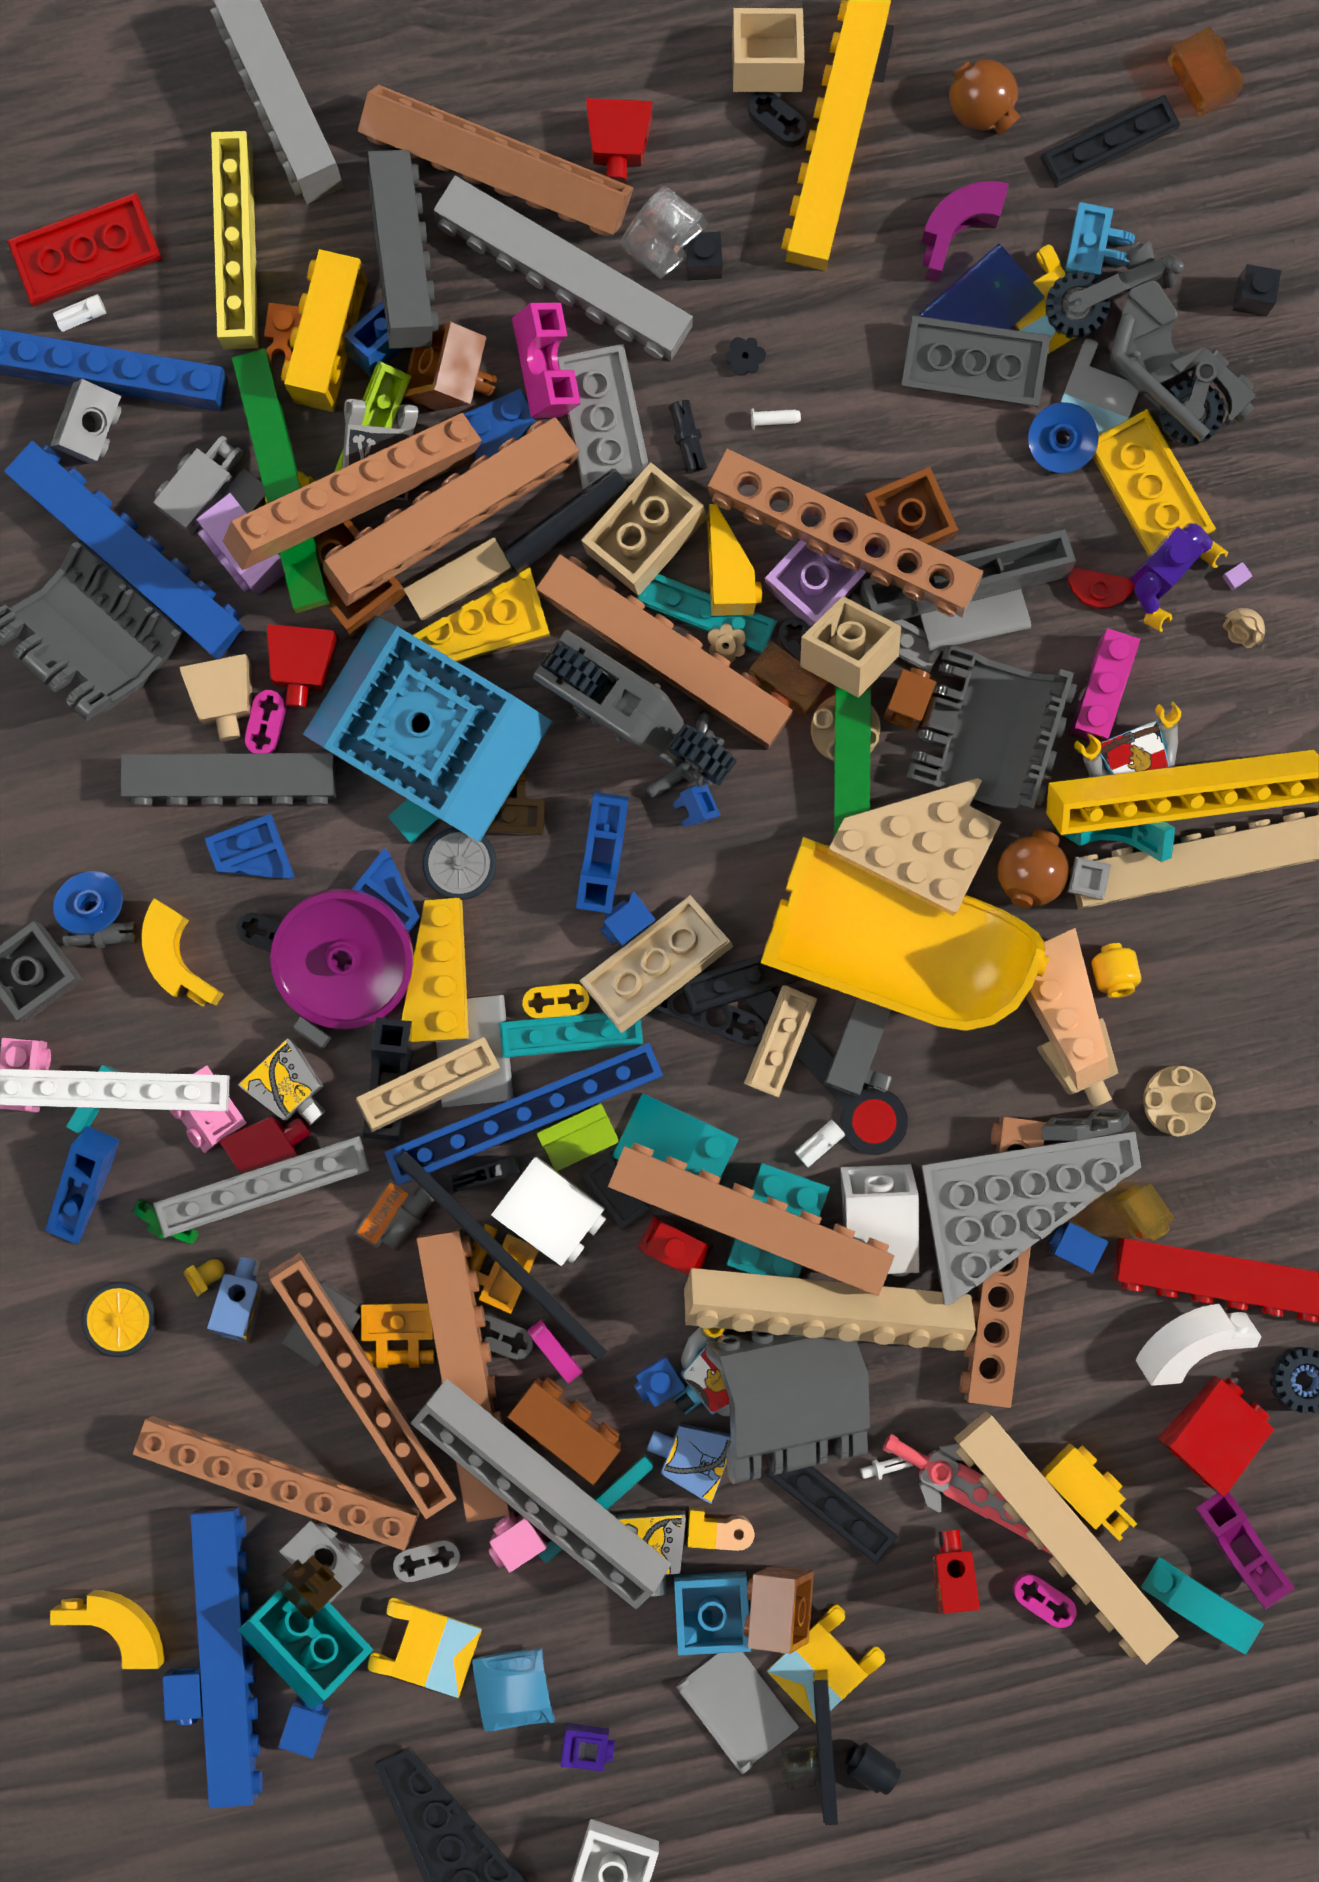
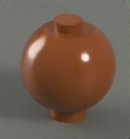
(984, 96)
(1033, 869)

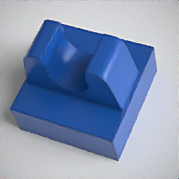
(698, 804)

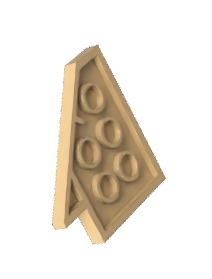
(921, 844)

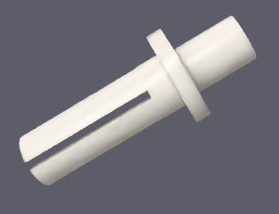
(878, 1469)

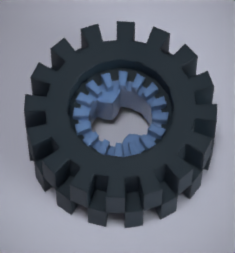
(1284, 1380)

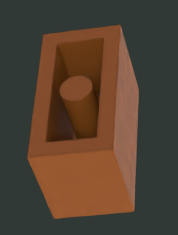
(909, 699)

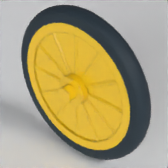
(118, 1319)

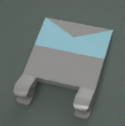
(1100, 393)

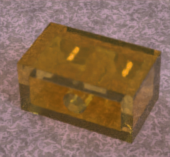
(1143, 1211)

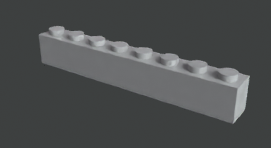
(563, 269)
(541, 1494)

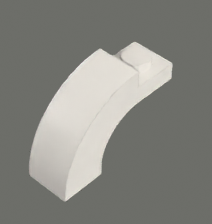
(1192, 1337)

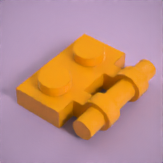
(499, 1287)
(397, 1322)

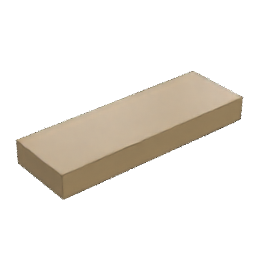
(457, 579)
(780, 1041)

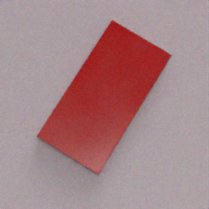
(84, 249)

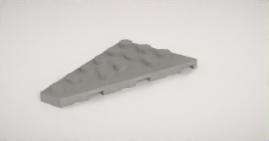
(1005, 1202)

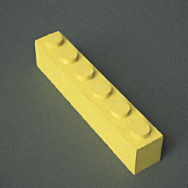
(234, 240)

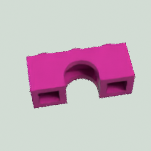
(538, 334)
(1105, 686)

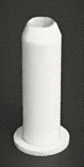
(774, 417)

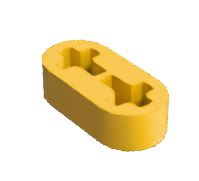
(555, 992)

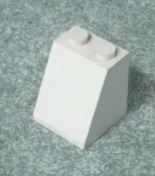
(884, 1206)
(550, 1212)

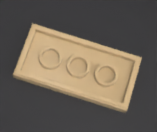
(656, 963)

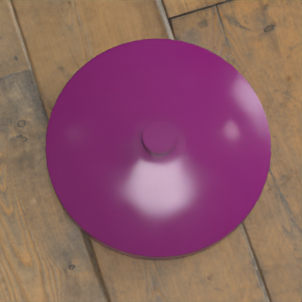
(342, 958)

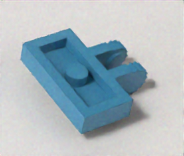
(1090, 239)

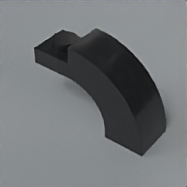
(390, 1060)

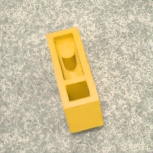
(730, 571)

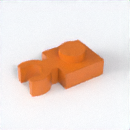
(279, 327)

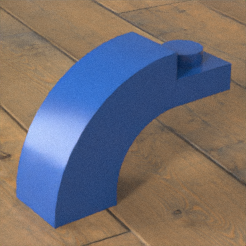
(602, 852)

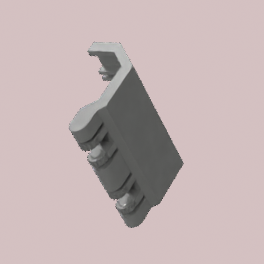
(89, 633)
(994, 730)
(790, 1400)

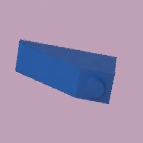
(81, 1183)

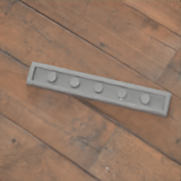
(261, 1186)

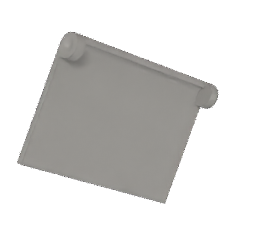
(981, 620)
(483, 1021)
(737, 1708)

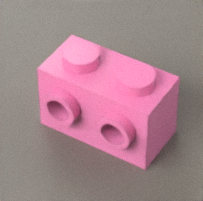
(515, 1542)

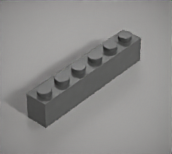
(400, 249)
(1003, 568)
(229, 777)

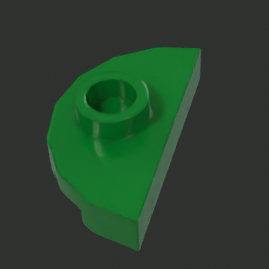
(147, 1213)

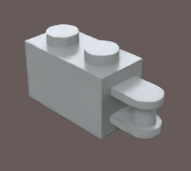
(197, 484)

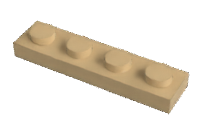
(427, 1084)

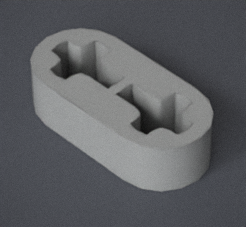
(429, 1568)

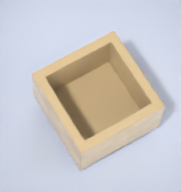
(768, 49)

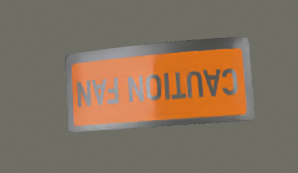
(382, 1213)

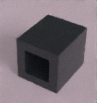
(704, 256)
(1257, 290)

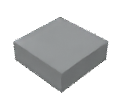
(1089, 878)

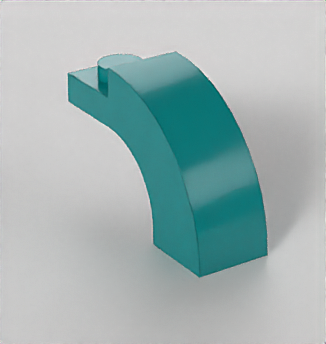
(1152, 838)
(1202, 1606)

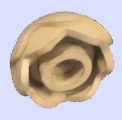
(1245, 627)

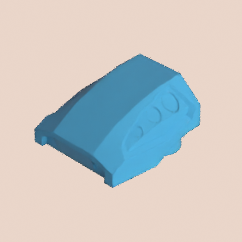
(512, 1689)

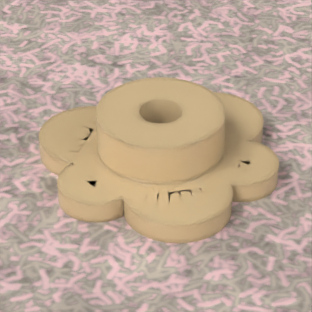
(726, 634)

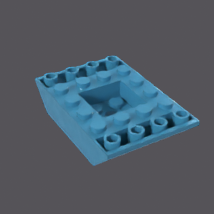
(474, 738)

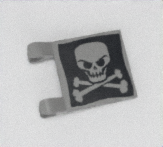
(365, 441)

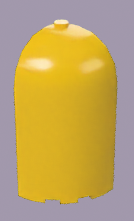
(899, 950)

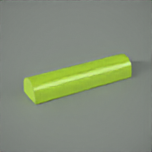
(382, 398)

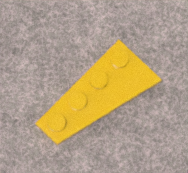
(492, 623)
(438, 980)

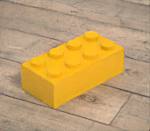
(318, 343)

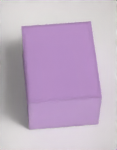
(1237, 576)

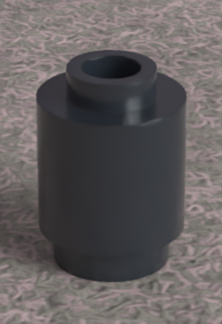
(872, 1768)

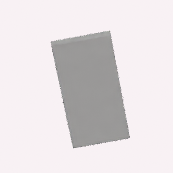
(607, 419)

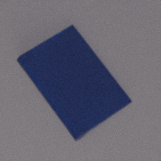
(988, 294)

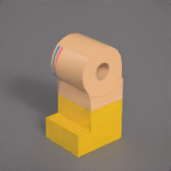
(714, 1533)

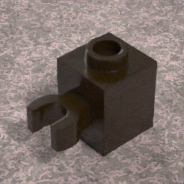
(309, 1586)

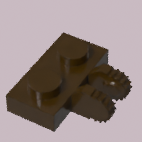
(520, 814)

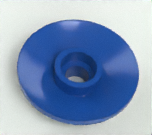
(1063, 456)
(82, 893)

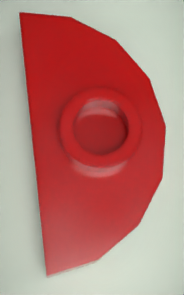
(1099, 589)

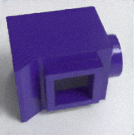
(586, 1747)

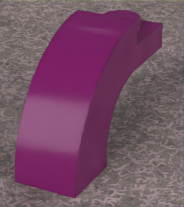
(965, 207)
(1244, 1550)

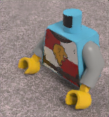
(1137, 750)
(702, 1375)

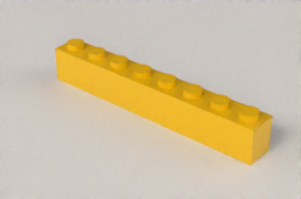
(837, 132)
(1183, 792)

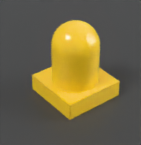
(204, 1275)

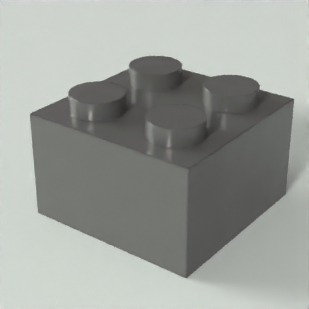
(34, 972)

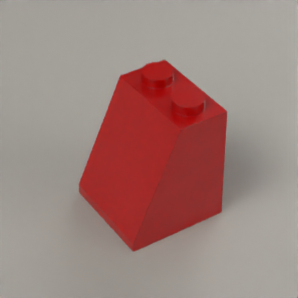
(1217, 1434)

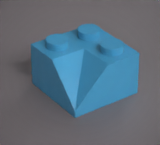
(711, 1612)

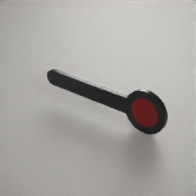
(873, 1120)

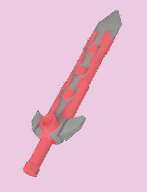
(957, 1481)

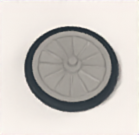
(458, 864)

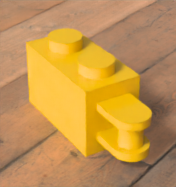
(1088, 1490)

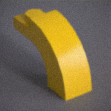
(162, 954)
(121, 1618)

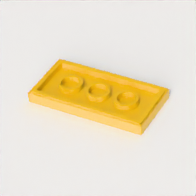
(1148, 481)

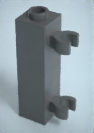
(857, 1049)

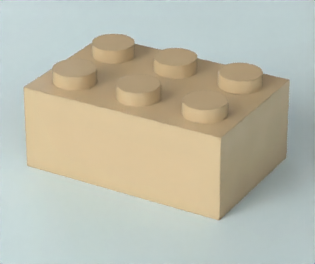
(644, 529)

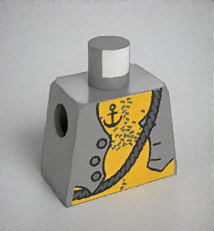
(286, 1084)
(663, 1533)

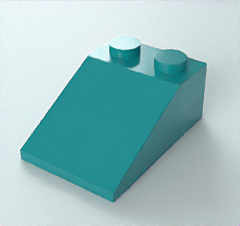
(677, 1136)

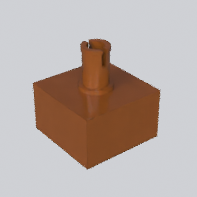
(448, 369)

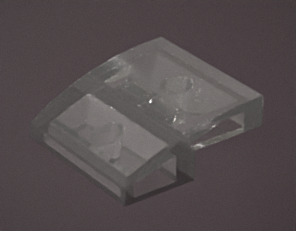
(661, 231)

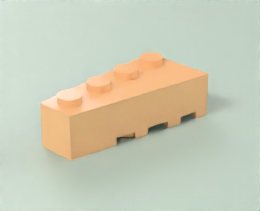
(1068, 1011)

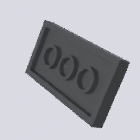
(975, 361)

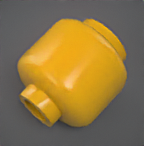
(1116, 970)

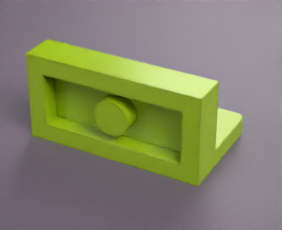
(578, 1137)

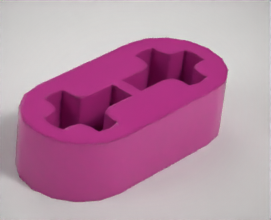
(256, 722)
(555, 1351)
(1039, 1606)

